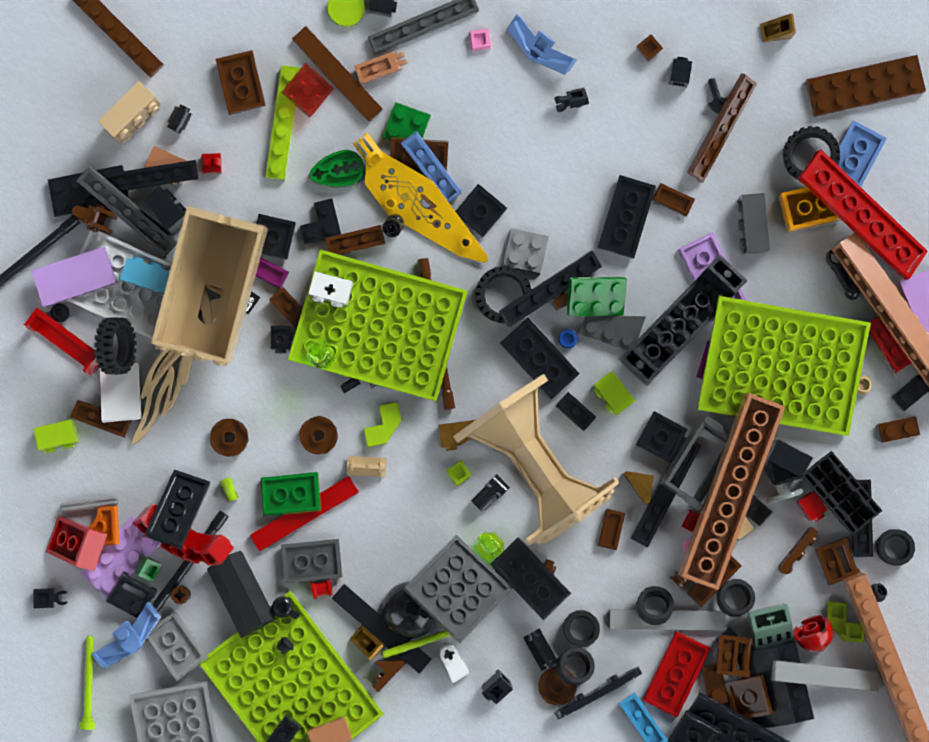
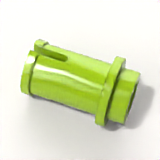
(229, 489)

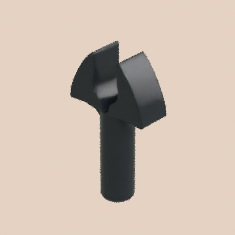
(716, 96)

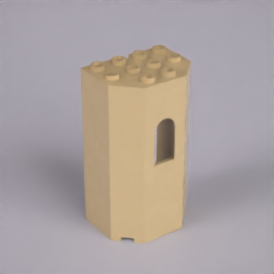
(217, 254)

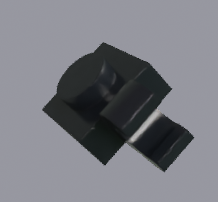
(574, 98)

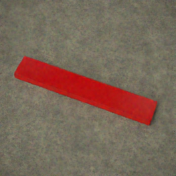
(290, 522)

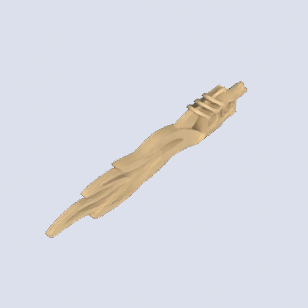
(209, 314)

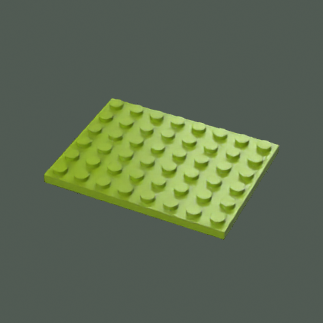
(390, 332)
(787, 358)
(304, 683)

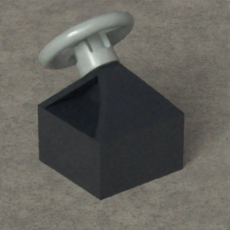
(783, 466)

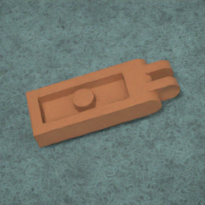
(380, 67)

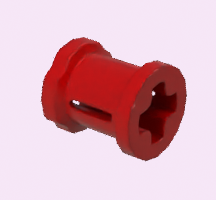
(321, 589)

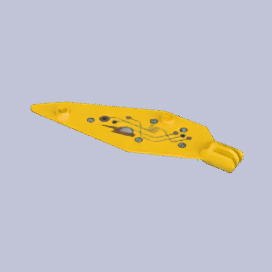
(416, 201)

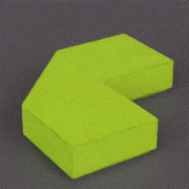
(382, 433)
(837, 616)

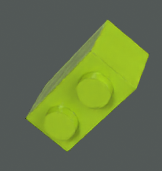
(613, 393)
(56, 435)

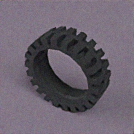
(805, 133)
(487, 278)
(104, 345)

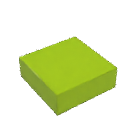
(458, 473)

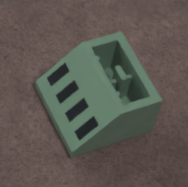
(771, 626)

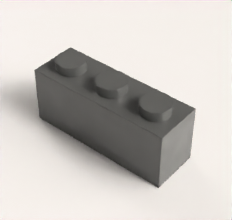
(753, 223)

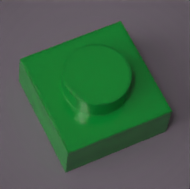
(148, 568)

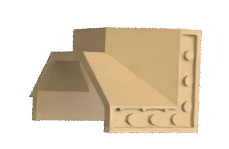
(515, 431)

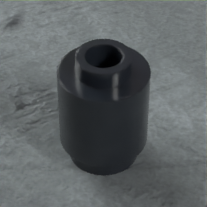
(179, 118)

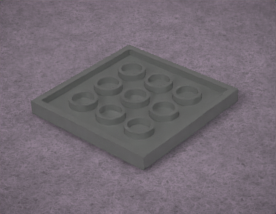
(457, 589)

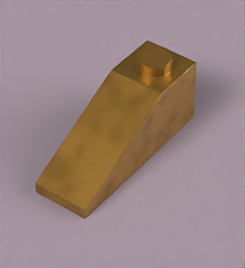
(447, 432)

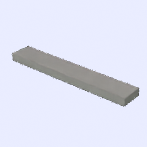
(678, 621)
(825, 676)

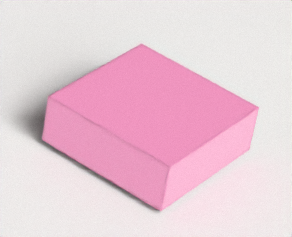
(480, 39)

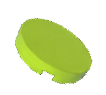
(346, 12)

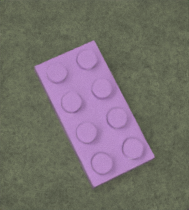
(120, 557)

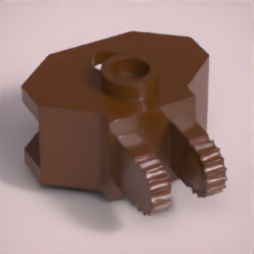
(94, 217)

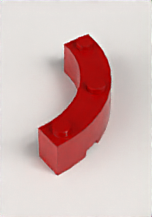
(197, 547)

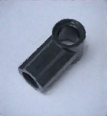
(493, 490)

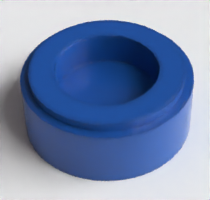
(567, 338)

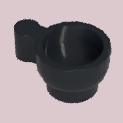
(283, 607)

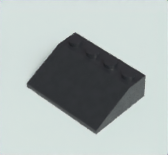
(788, 700)

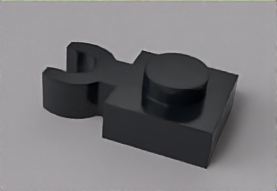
(45, 598)

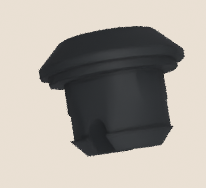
(285, 644)

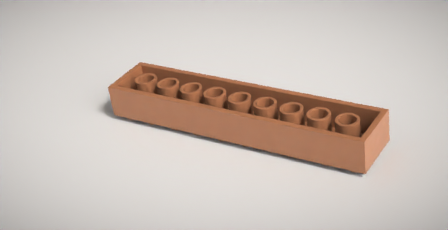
(731, 490)

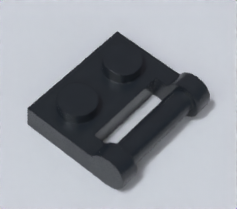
(126, 599)

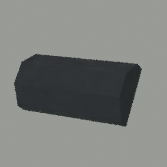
(841, 493)
(241, 594)

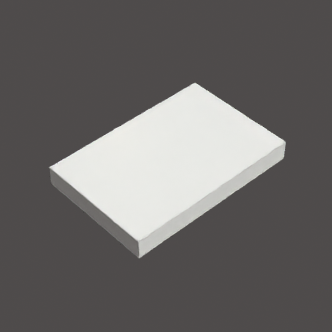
(121, 396)

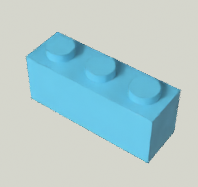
(145, 275)

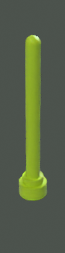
(415, 643)
(87, 721)

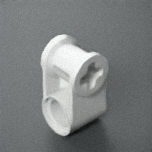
(455, 665)

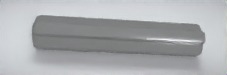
(88, 504)

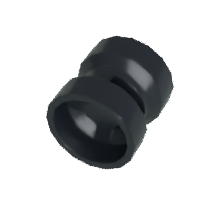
(396, 223)

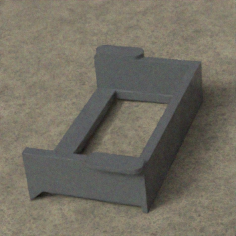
(717, 430)

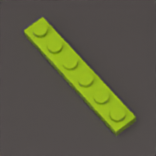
(281, 129)

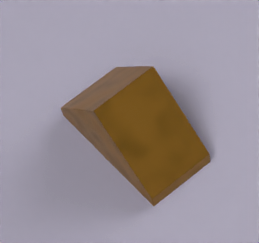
(778, 28)
(641, 484)
(366, 642)

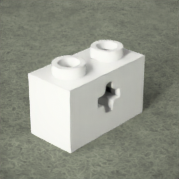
(322, 282)

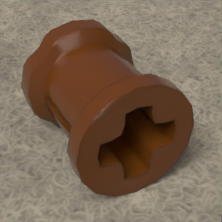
(177, 600)

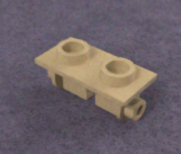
(366, 466)

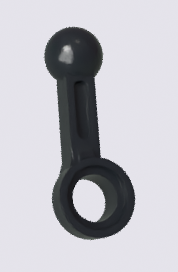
(851, 291)

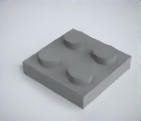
(525, 251)

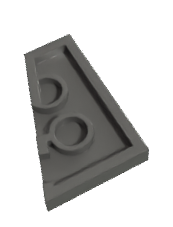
(613, 330)

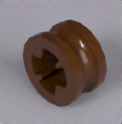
(678, 579)

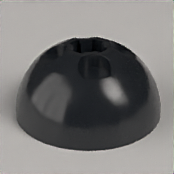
(405, 623)

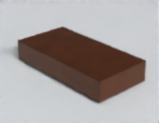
(673, 199)
(611, 529)

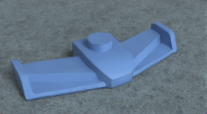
(539, 47)
(128, 637)

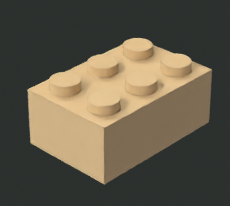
(130, 112)

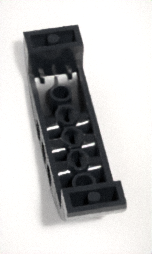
(681, 320)

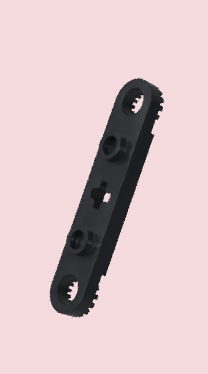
(582, 700)

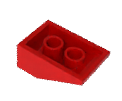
(76, 543)

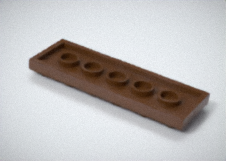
(865, 85)

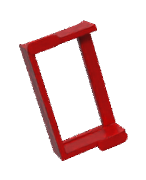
(63, 339)

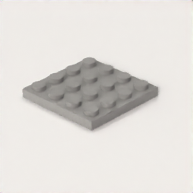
(174, 714)

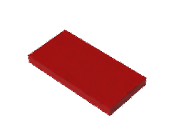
(676, 674)

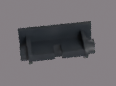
(540, 649)

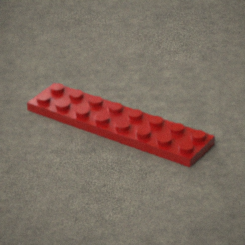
(862, 214)

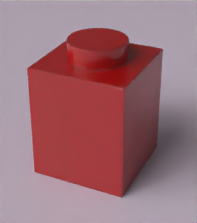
(812, 506)

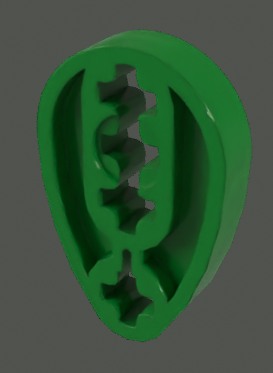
(338, 159)

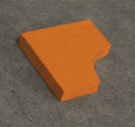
(108, 523)

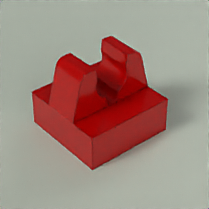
(211, 163)

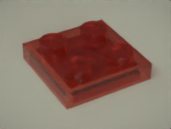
(307, 90)

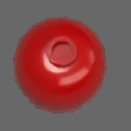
(814, 634)

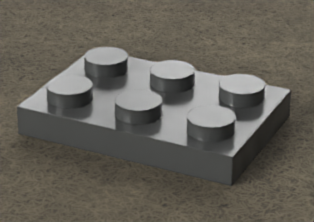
(311, 560)

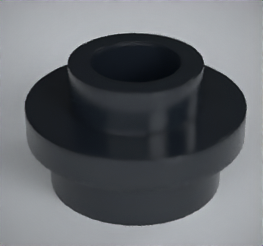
(64, 316)
(879, 591)

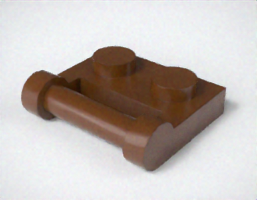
(831, 562)
(728, 653)

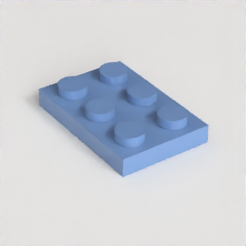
(859, 151)

